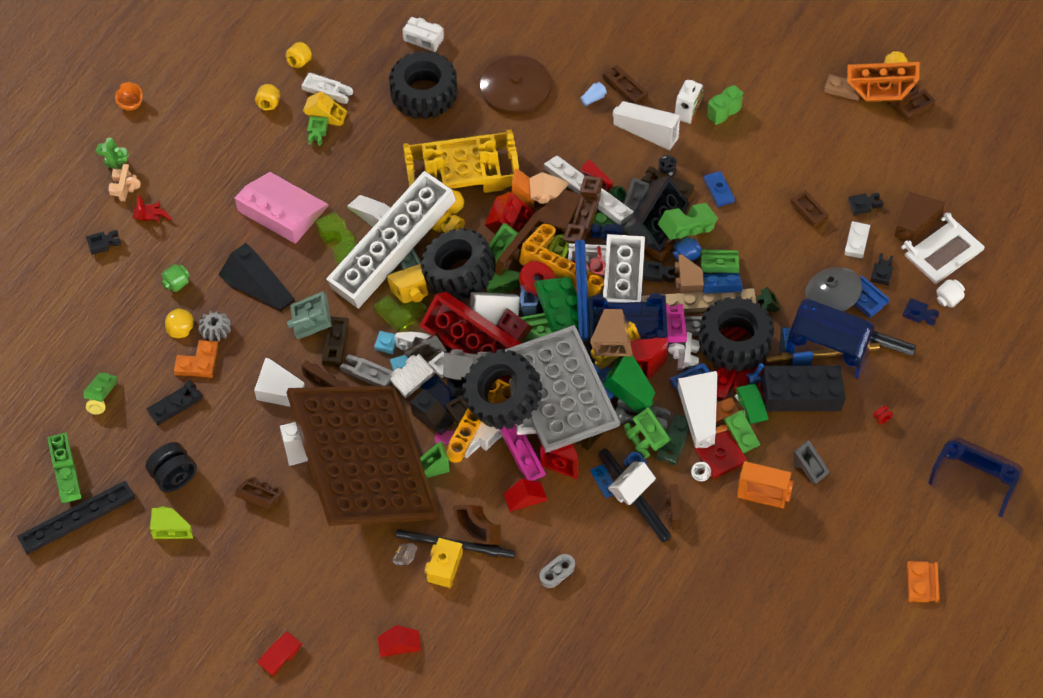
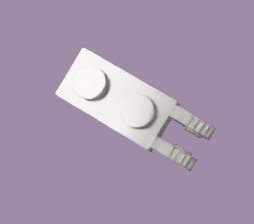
(316, 83)

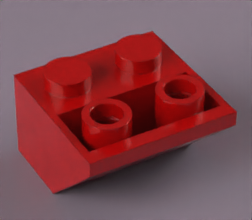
(508, 210)
(650, 354)

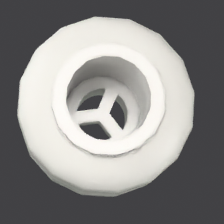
(950, 293)

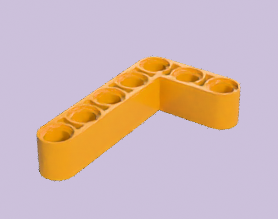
(536, 249)
(471, 427)

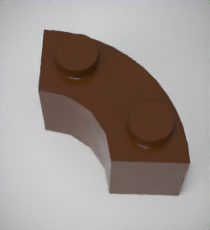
(476, 525)

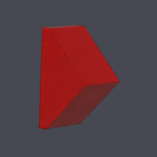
(524, 494)
(398, 641)

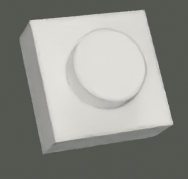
(437, 364)

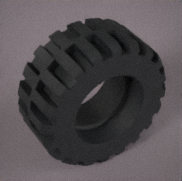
(423, 67)
(453, 248)
(741, 314)
(490, 369)

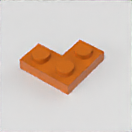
(200, 365)

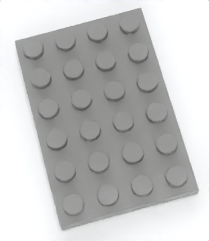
(572, 392)

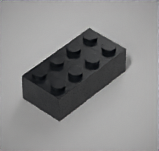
(802, 388)

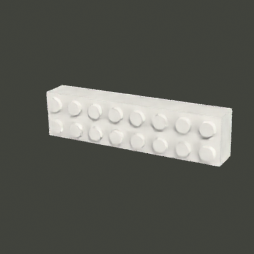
(391, 239)

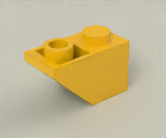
(323, 106)

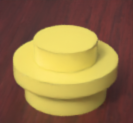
(95, 407)

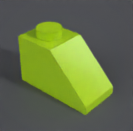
(169, 524)

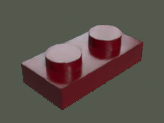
(514, 325)

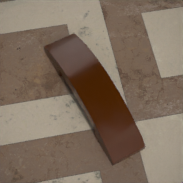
(586, 209)

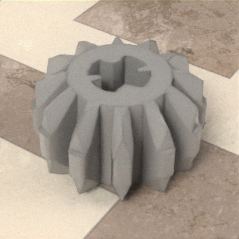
(214, 326)

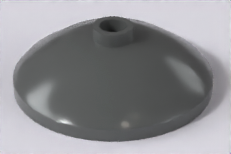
(835, 288)

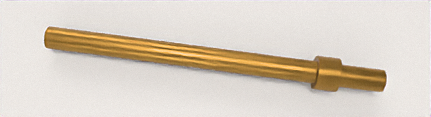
(785, 358)

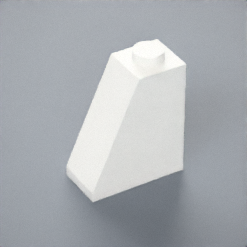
(494, 305)
(274, 383)
(293, 444)

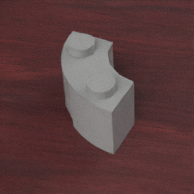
(458, 363)

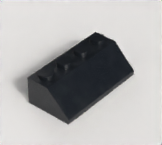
(644, 221)

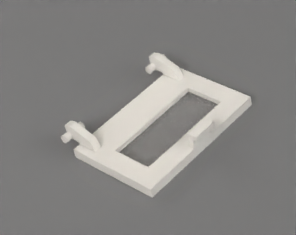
(943, 250)

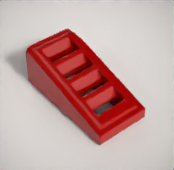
(591, 169)

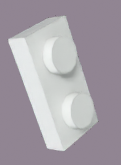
(857, 240)

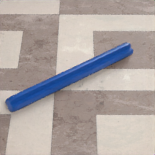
(582, 291)

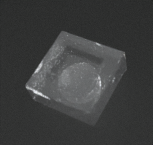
(404, 554)

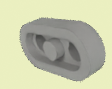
(555, 570)

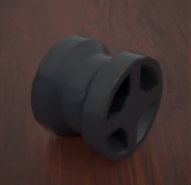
(667, 161)

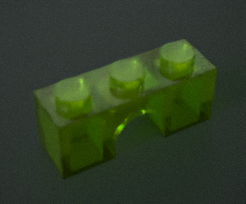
(334, 229)

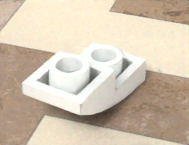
(408, 339)

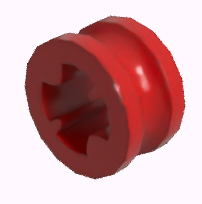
(883, 415)

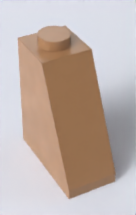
(612, 335)

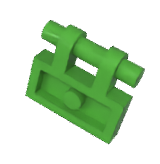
(651, 429)

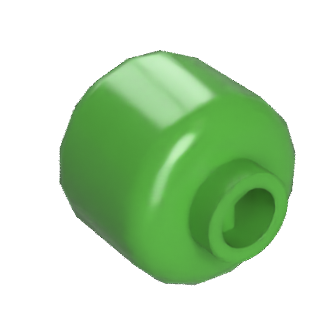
(175, 278)

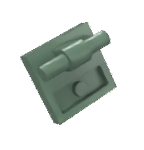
(310, 315)

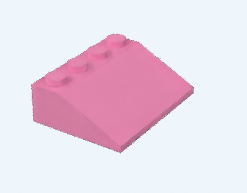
(279, 206)

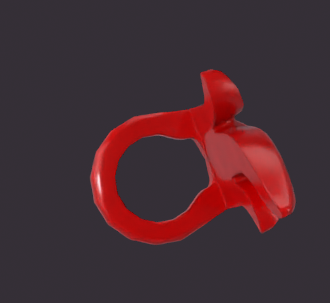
(148, 212)

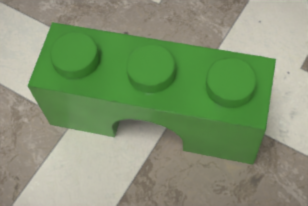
(698, 220)

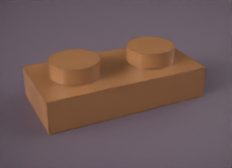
(840, 87)

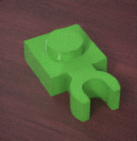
(316, 128)

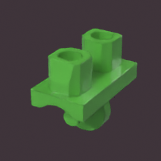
(113, 154)

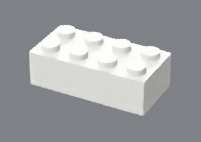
(623, 268)

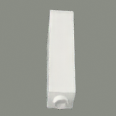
(648, 123)
(699, 399)

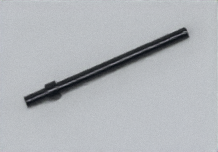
(493, 550)

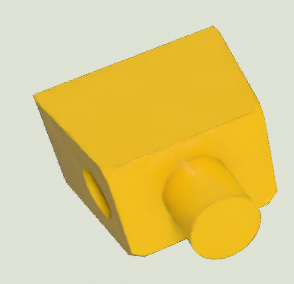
(408, 284)

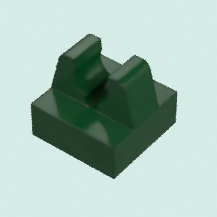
(769, 299)

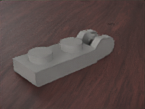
(367, 371)

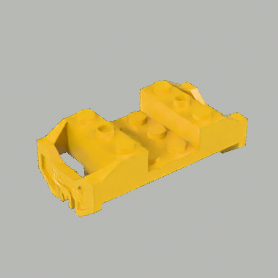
(465, 161)

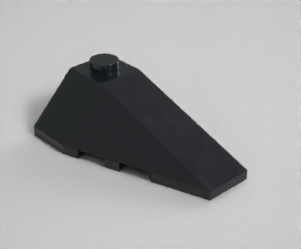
(251, 275)

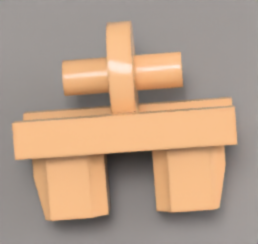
(126, 182)

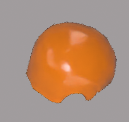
(128, 96)

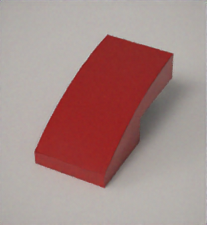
(279, 652)

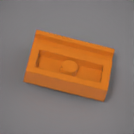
(922, 581)

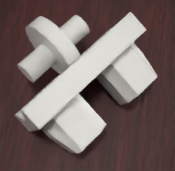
(682, 352)

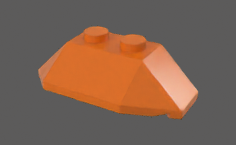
(883, 80)

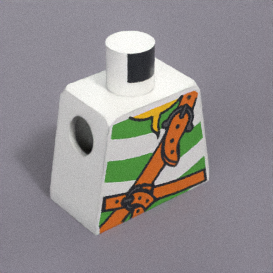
(690, 94)

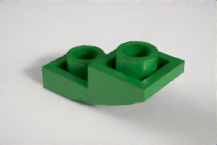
(753, 403)

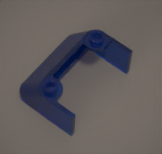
(833, 330)
(983, 459)

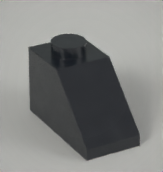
(431, 412)

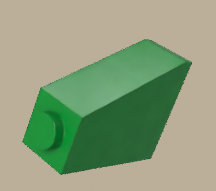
(630, 384)

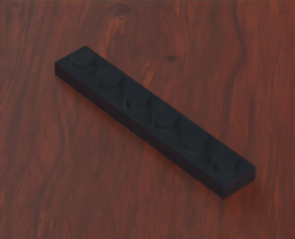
(76, 517)

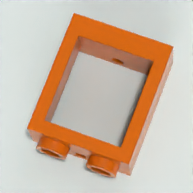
(765, 485)

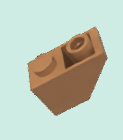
(689, 274)

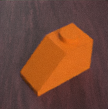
(521, 188)

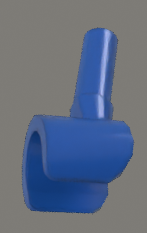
(755, 376)

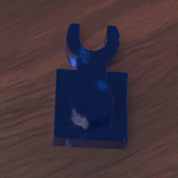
(602, 231)
(917, 311)

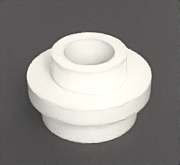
(697, 468)

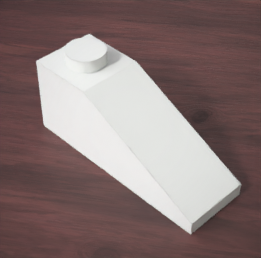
(368, 209)

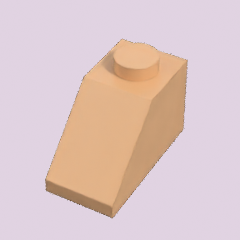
(546, 187)

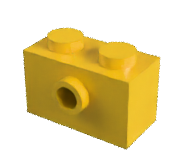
(444, 562)

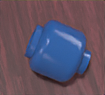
(688, 248)

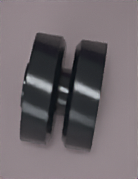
(171, 467)

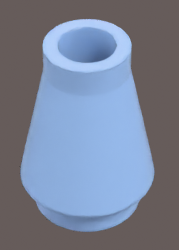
(593, 94)

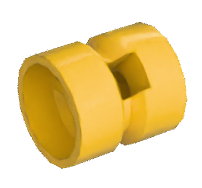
(448, 222)

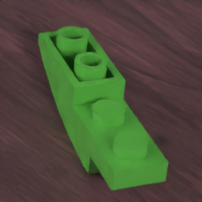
(64, 467)

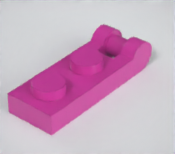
(676, 324)

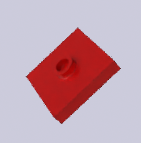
(722, 456)

